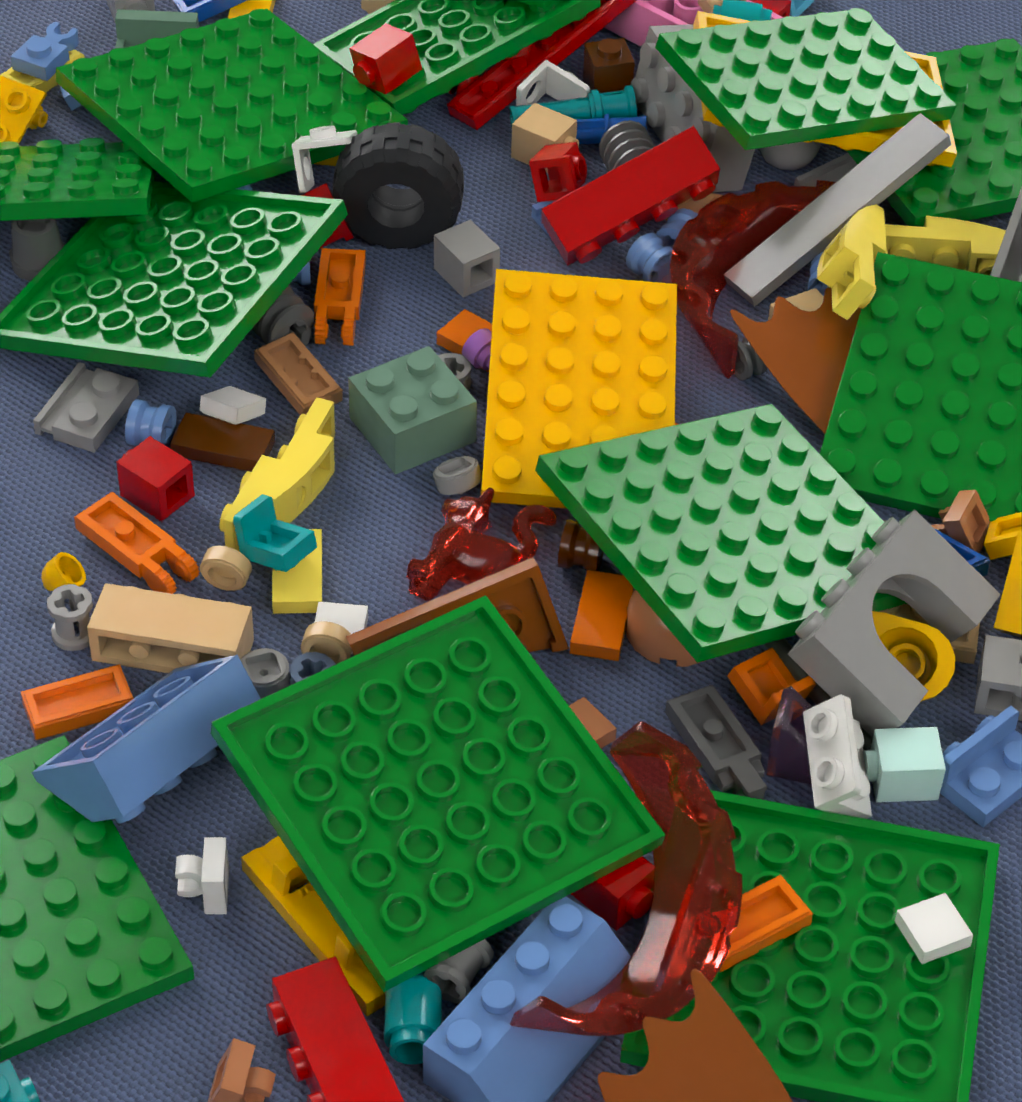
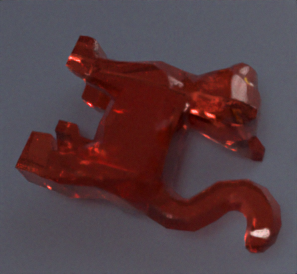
(466, 553)

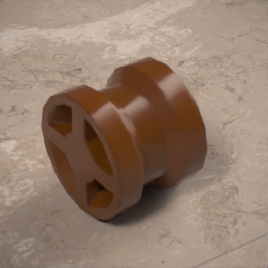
(578, 548)

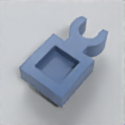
(42, 55)

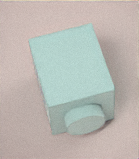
(905, 764)

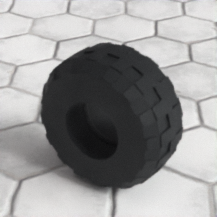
(406, 157)

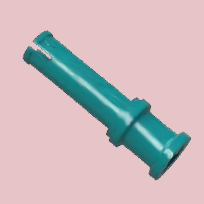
(596, 105)

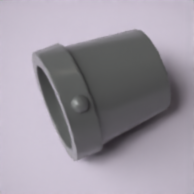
(33, 245)

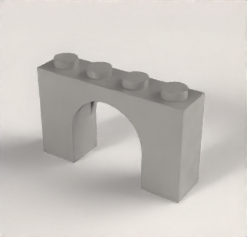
(842, 643)

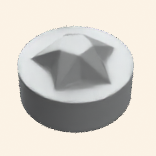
(457, 475)
(267, 670)

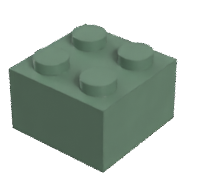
(412, 409)

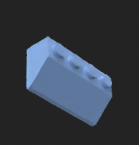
(148, 741)
(484, 1058)

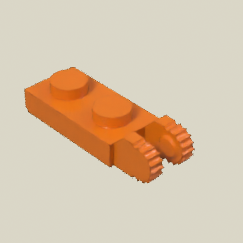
(339, 292)
(135, 542)

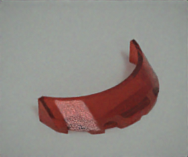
(716, 242)
(692, 902)

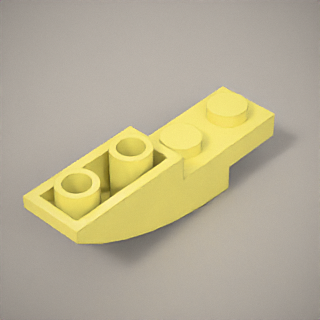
(947, 243)
(850, 260)
(295, 475)

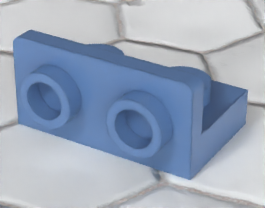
(986, 768)

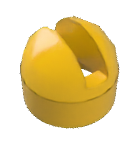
(62, 570)

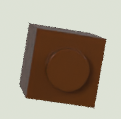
(608, 65)

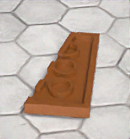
(515, 593)

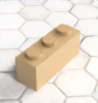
(165, 629)

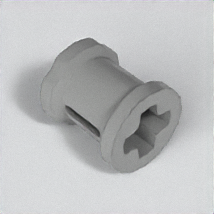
(63, 627)
(458, 971)

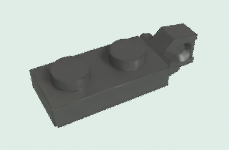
(718, 741)

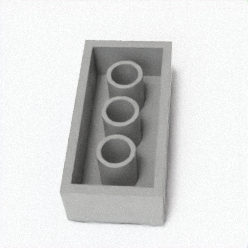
(675, 107)

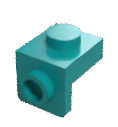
(270, 540)

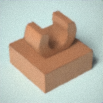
(965, 520)
(237, 1080)

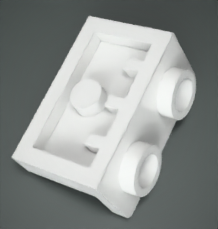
(837, 759)

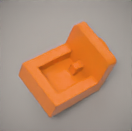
(762, 683)

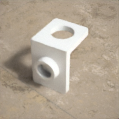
(554, 82)
(319, 137)

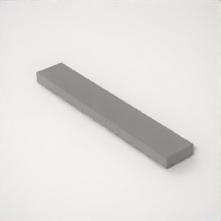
(824, 217)

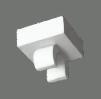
(206, 875)

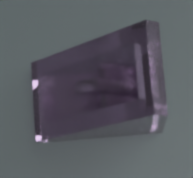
(788, 744)

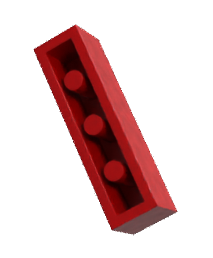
(631, 196)
(329, 1036)

